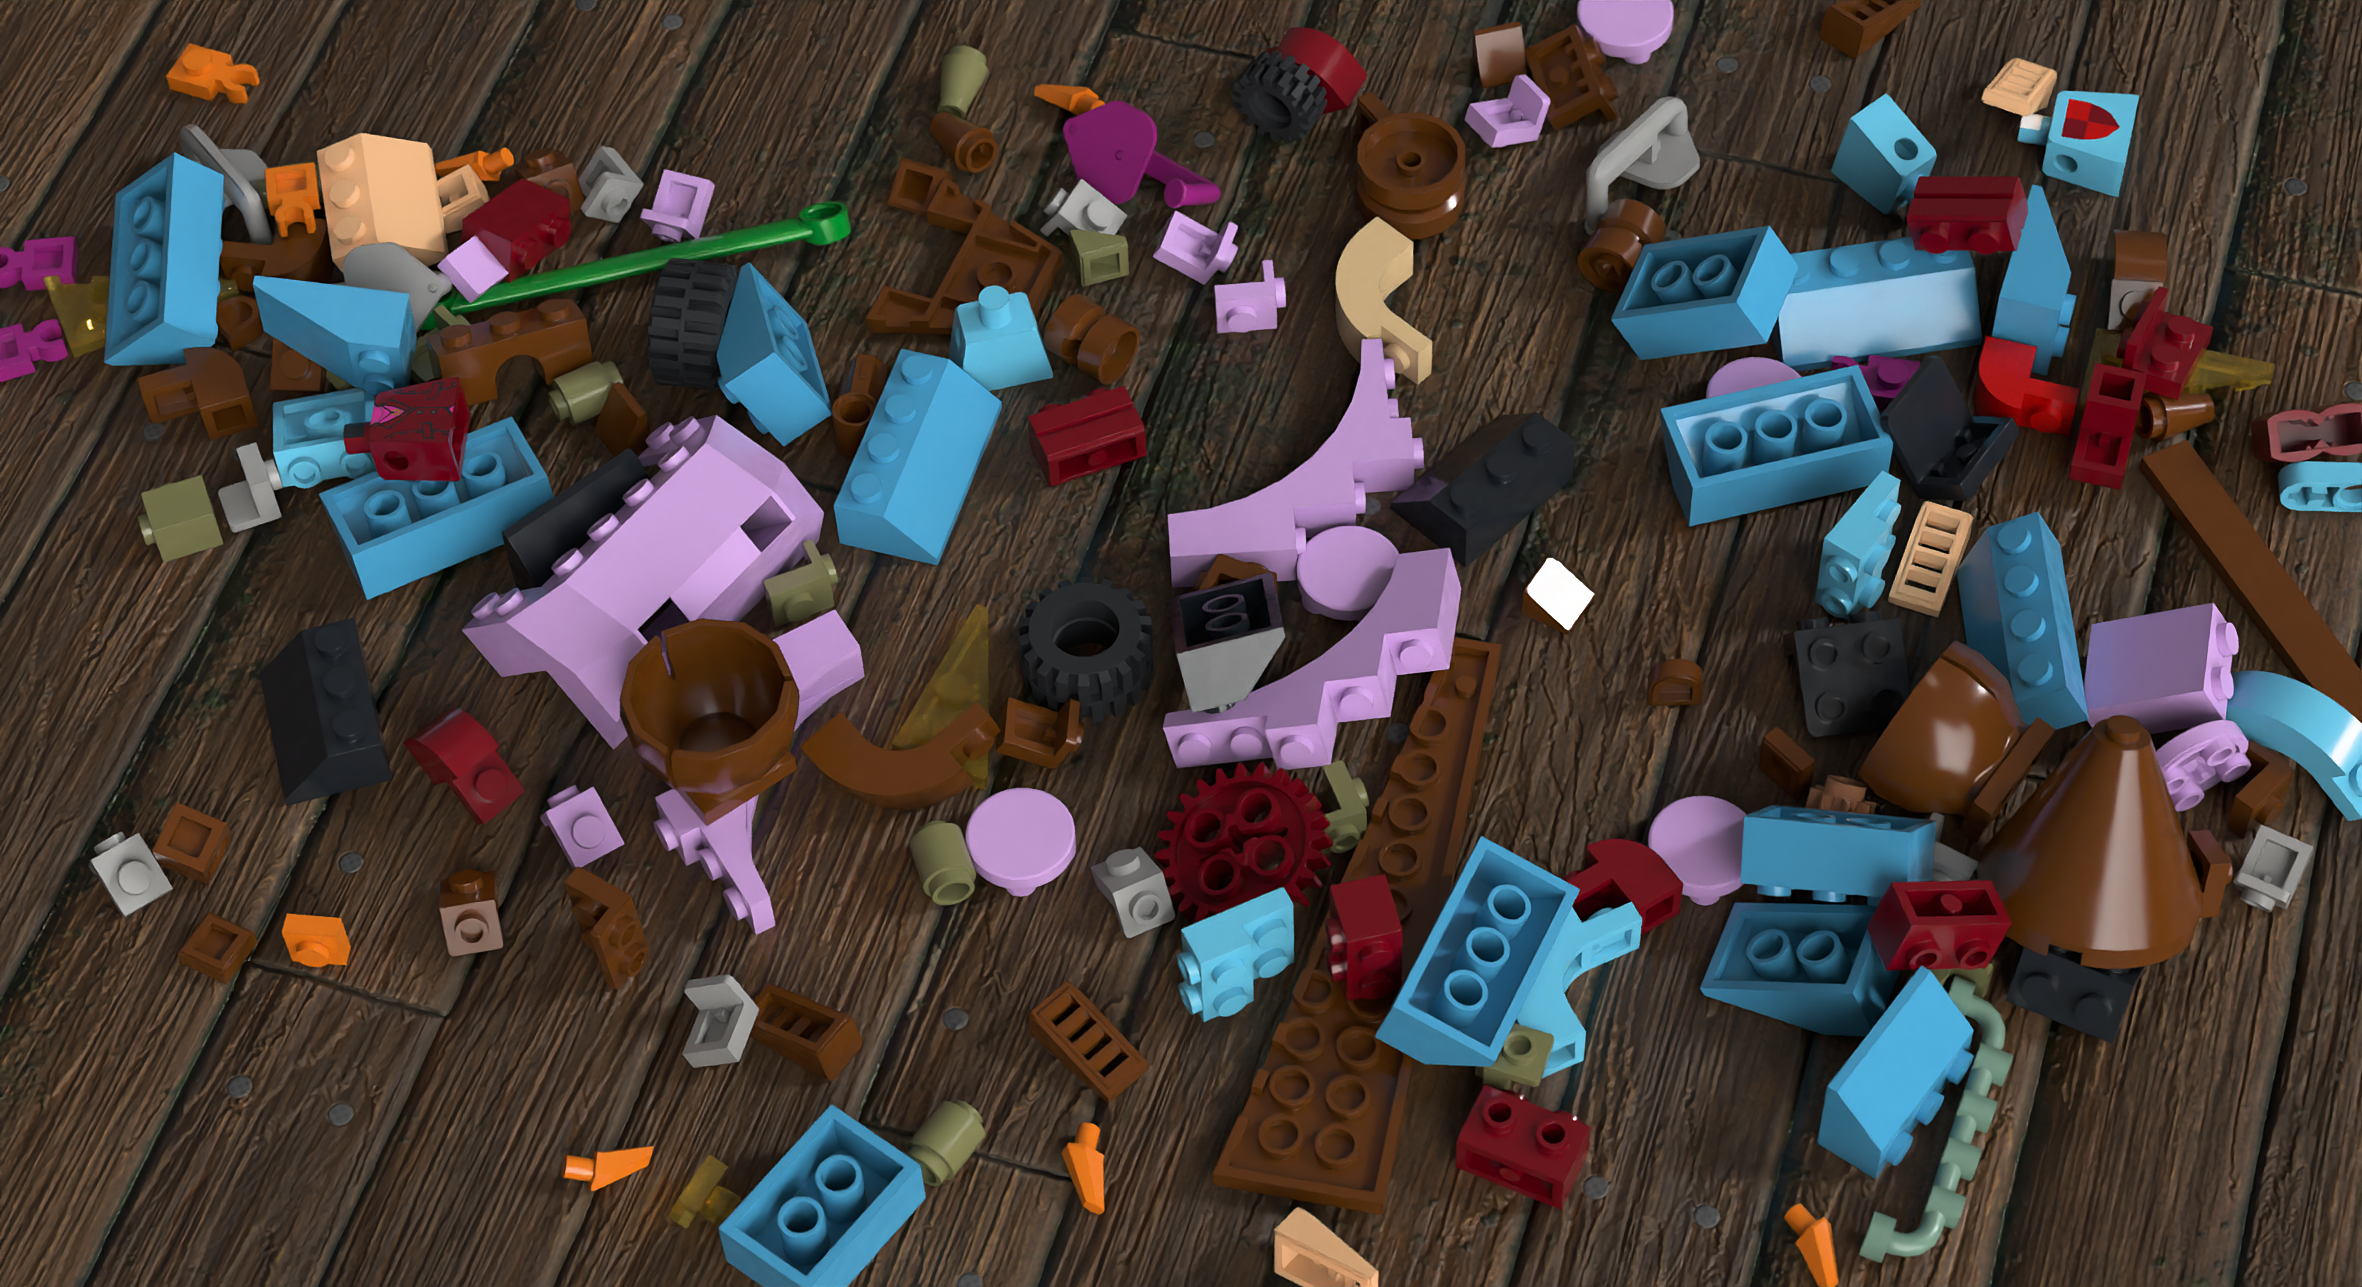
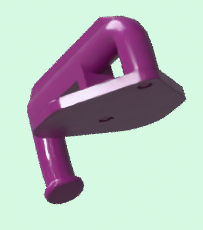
(1115, 149)

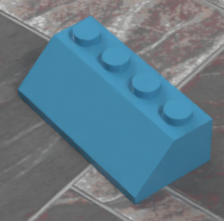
(165, 264)
(1876, 303)
(1774, 445)
(916, 459)
(417, 528)
(2023, 620)
(1478, 960)

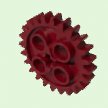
(1233, 809)

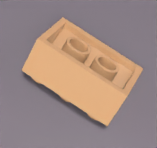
(382, 193)

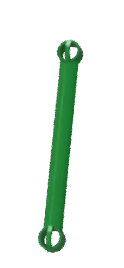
(815, 224)

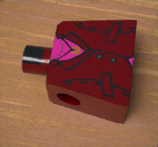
(415, 432)

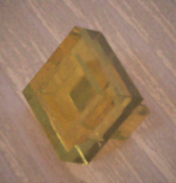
(705, 1196)

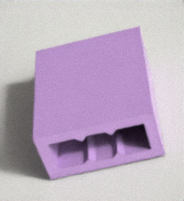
(2162, 668)

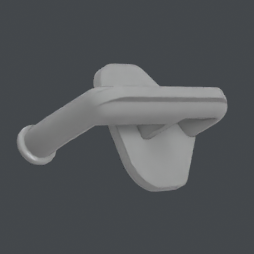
(1650, 152)
(240, 173)
(394, 269)

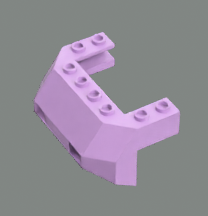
(695, 532)

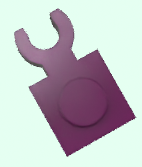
(40, 260)
(21, 348)
(1883, 375)

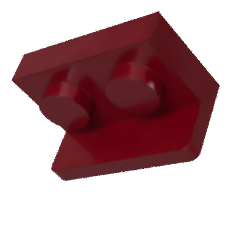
(2163, 346)

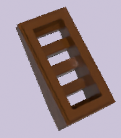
(1860, 24)
(1065, 1014)
(825, 1051)

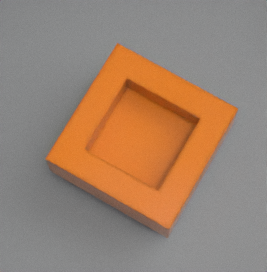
(316, 940)

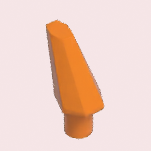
(1070, 98)
(485, 165)
(606, 1165)
(1086, 1167)
(1815, 1244)

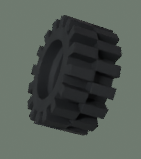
(1279, 97)

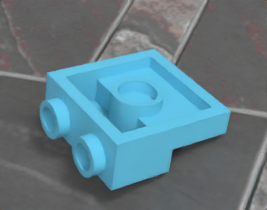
(311, 440)
(1859, 550)
(1232, 950)

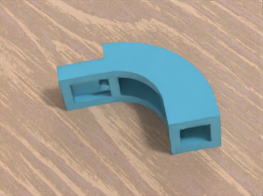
(2306, 728)
(1575, 950)

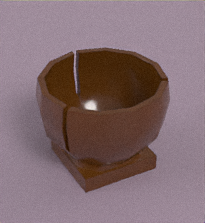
(718, 720)
(1956, 744)

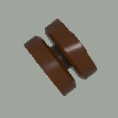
(1411, 174)

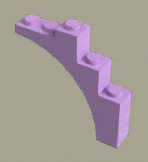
(1363, 455)
(823, 663)
(1352, 681)

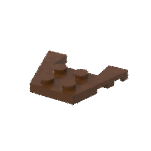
(990, 256)

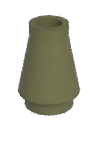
(961, 79)

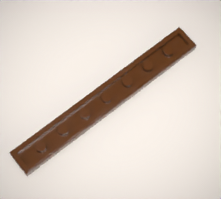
(2254, 574)

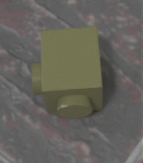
(180, 519)

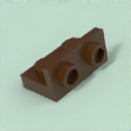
(1571, 76)
(608, 925)

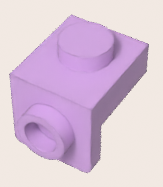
(1512, 118)
(679, 207)
(1195, 248)
(1250, 305)
(581, 826)

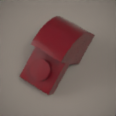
(1328, 60)
(2107, 426)
(464, 756)
(1626, 873)

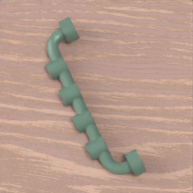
(1959, 1156)

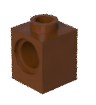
(192, 843)

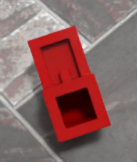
(2008, 390)

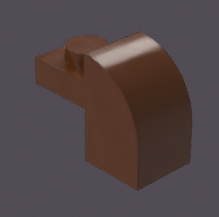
(291, 257)
(2134, 271)
(207, 384)

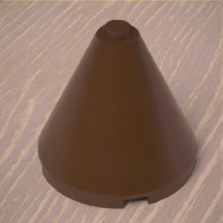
(2099, 857)

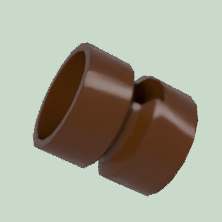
(1617, 243)
(1095, 341)

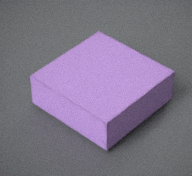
(473, 269)

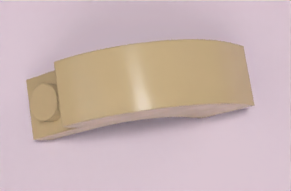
(1366, 273)

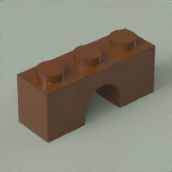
(551, 334)

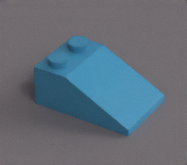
(2036, 288)
(345, 329)
(770, 361)
(1802, 966)

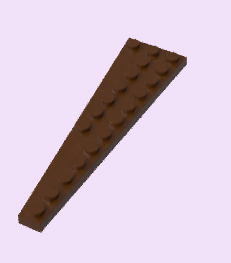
(1330, 1091)

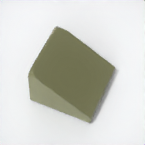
(1098, 256)

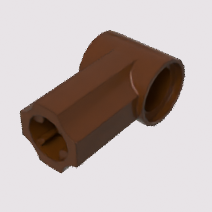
(858, 397)

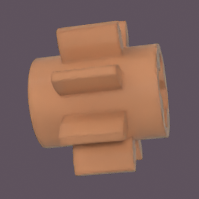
(1840, 795)

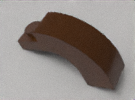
(902, 777)

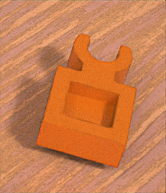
(207, 72)
(293, 195)

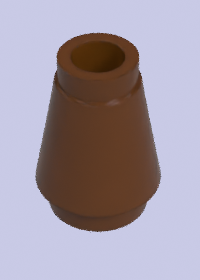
(965, 143)
(2166, 417)

